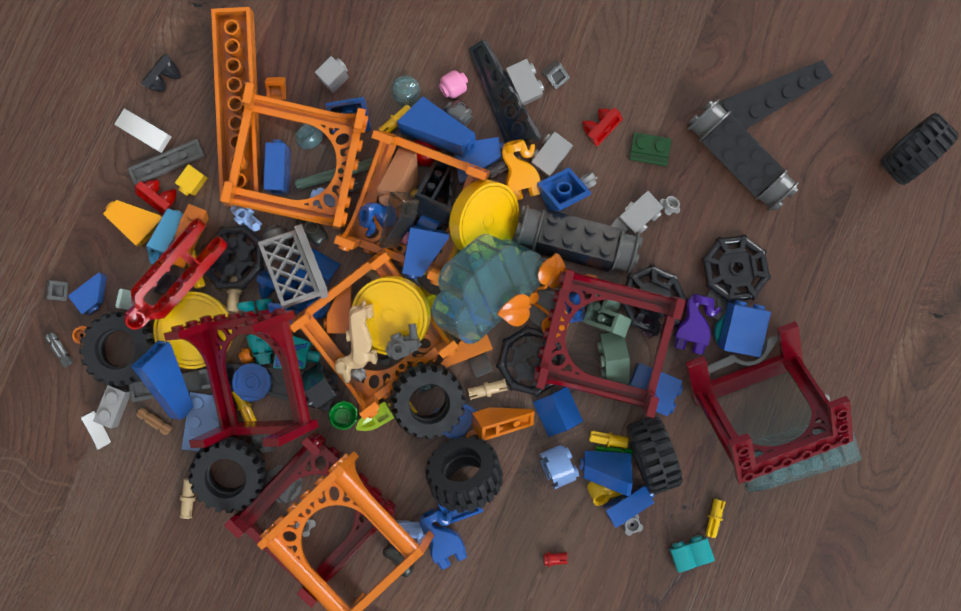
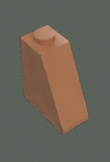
(400, 175)

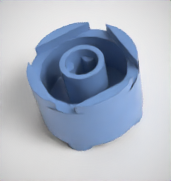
(558, 466)

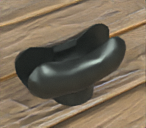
(313, 232)
(396, 557)

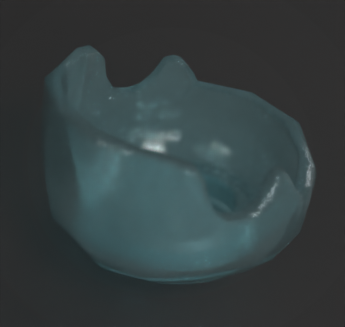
(405, 90)
(308, 137)

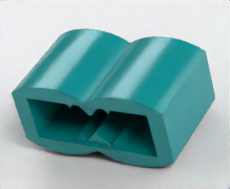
(691, 554)

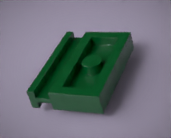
(650, 149)

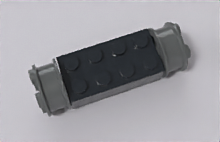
(743, 156)
(578, 240)

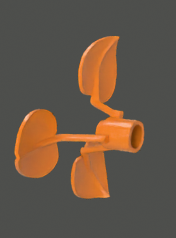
(517, 308)

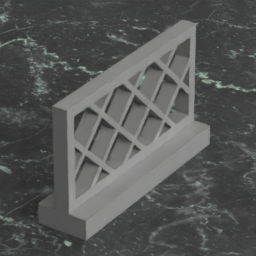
(310, 266)

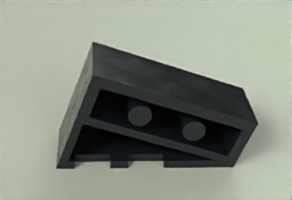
(436, 192)
(319, 386)

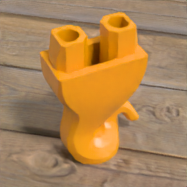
(520, 172)

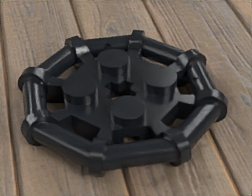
(243, 259)
(730, 277)
(653, 286)
(519, 360)

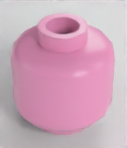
(453, 84)

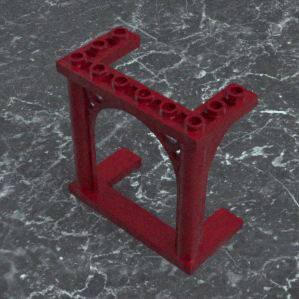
(274, 330)
(552, 374)
(313, 447)
(740, 449)

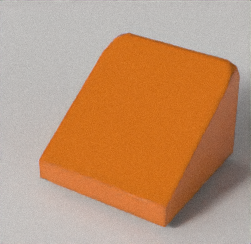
(276, 87)

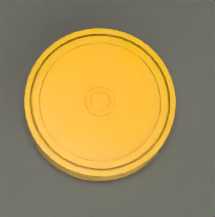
(484, 209)
(395, 306)
(189, 308)

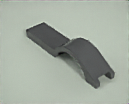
(769, 343)
(193, 380)

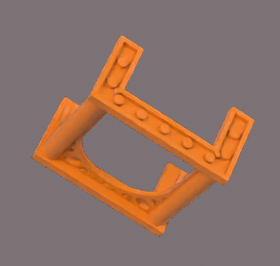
(346, 123)
(355, 234)
(369, 397)
(346, 480)

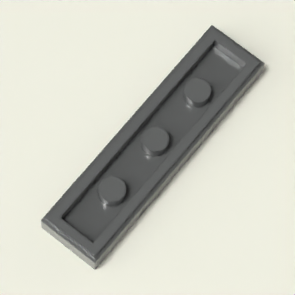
(166, 162)

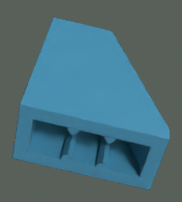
(163, 234)

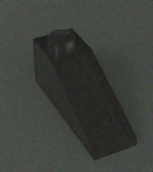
(399, 217)

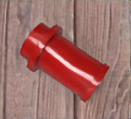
(555, 559)

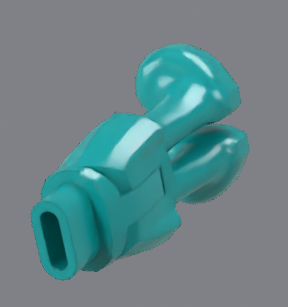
(258, 346)

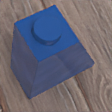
(483, 155)
(422, 249)
(608, 470)
(625, 507)

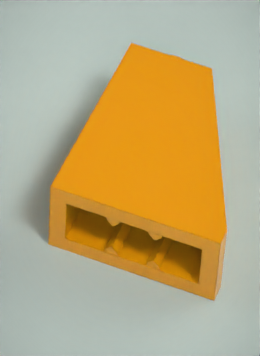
(132, 221)

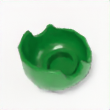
(343, 415)

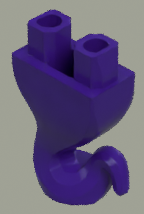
(694, 326)

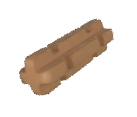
(154, 421)

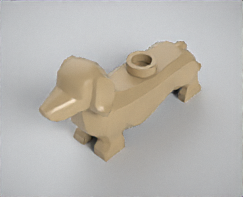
(360, 342)

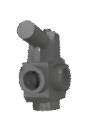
(402, 346)

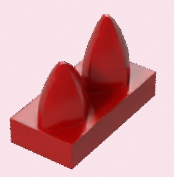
(608, 122)
(148, 192)

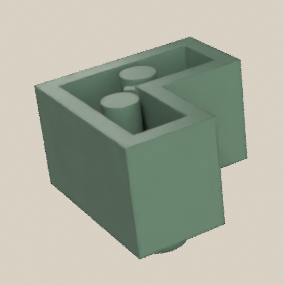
(605, 316)
(614, 358)

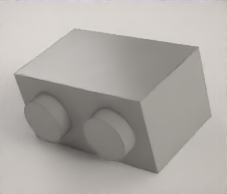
(332, 73)
(524, 81)
(551, 154)
(642, 211)
(112, 406)

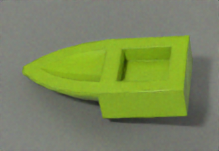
(382, 417)

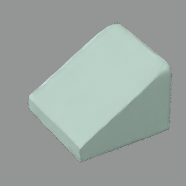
(123, 299)

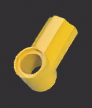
(600, 494)

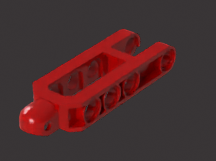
(140, 311)

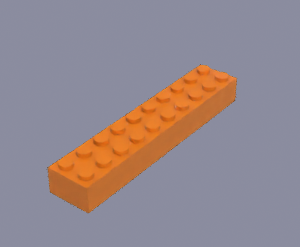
(234, 66)

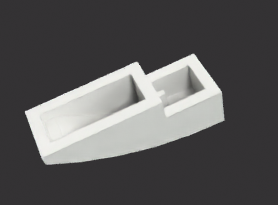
(143, 130)

